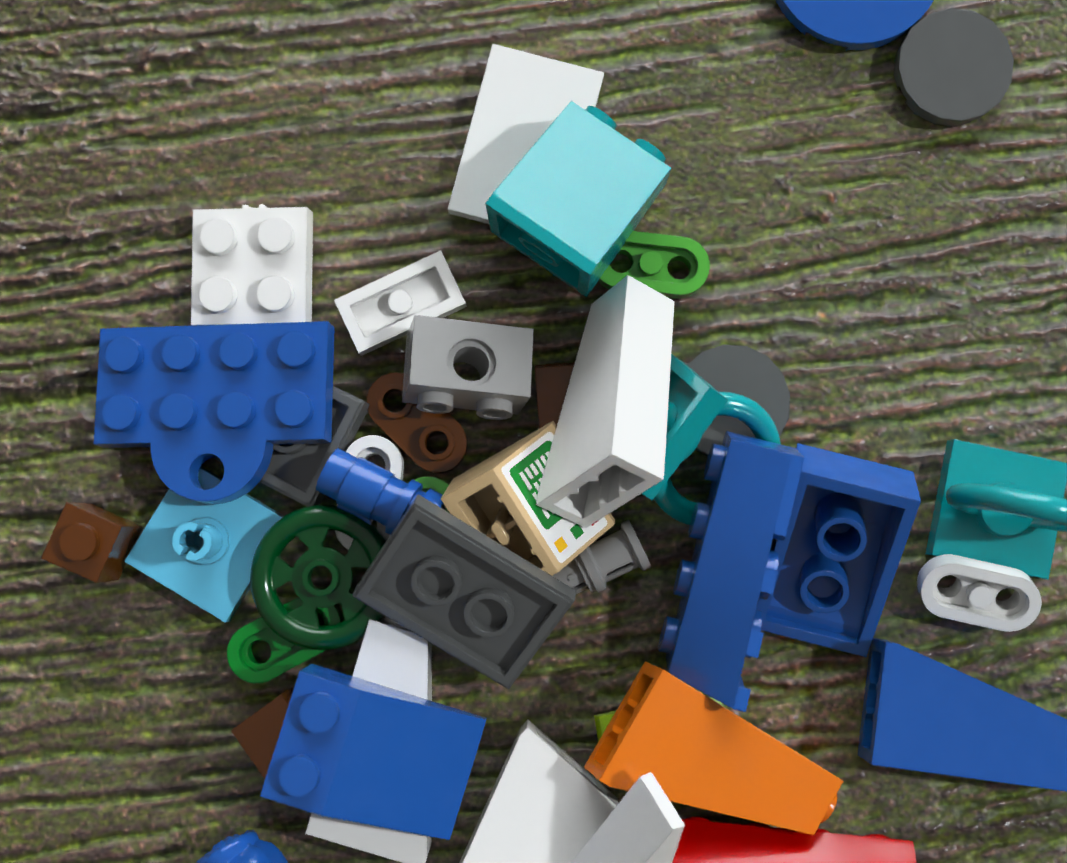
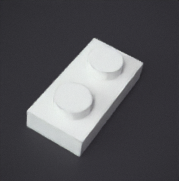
(387, 306)

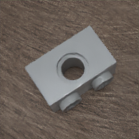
(496, 351)

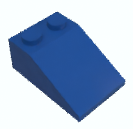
(840, 550)
(372, 754)

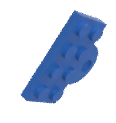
(214, 395)

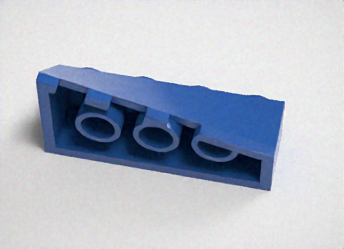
(730, 565)

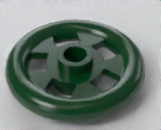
(271, 572)

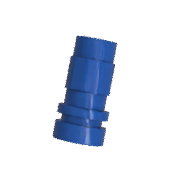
(370, 490)

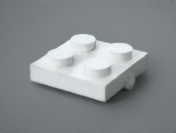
(252, 265)

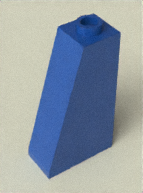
(955, 725)

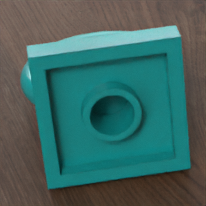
(691, 410)
(999, 507)

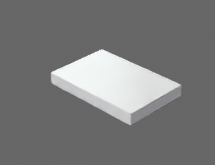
(513, 110)

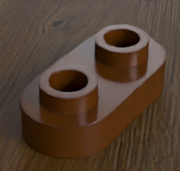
(413, 427)

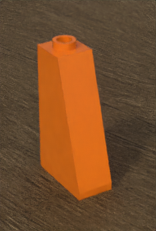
(709, 757)

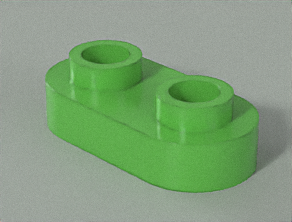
(650, 259)

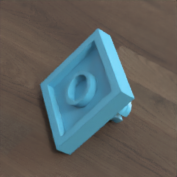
(203, 547)

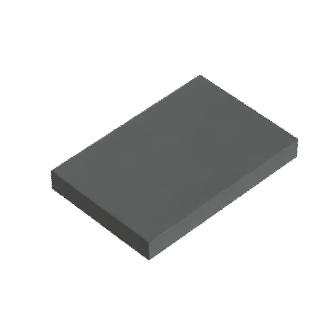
(464, 592)

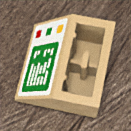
(501, 503)

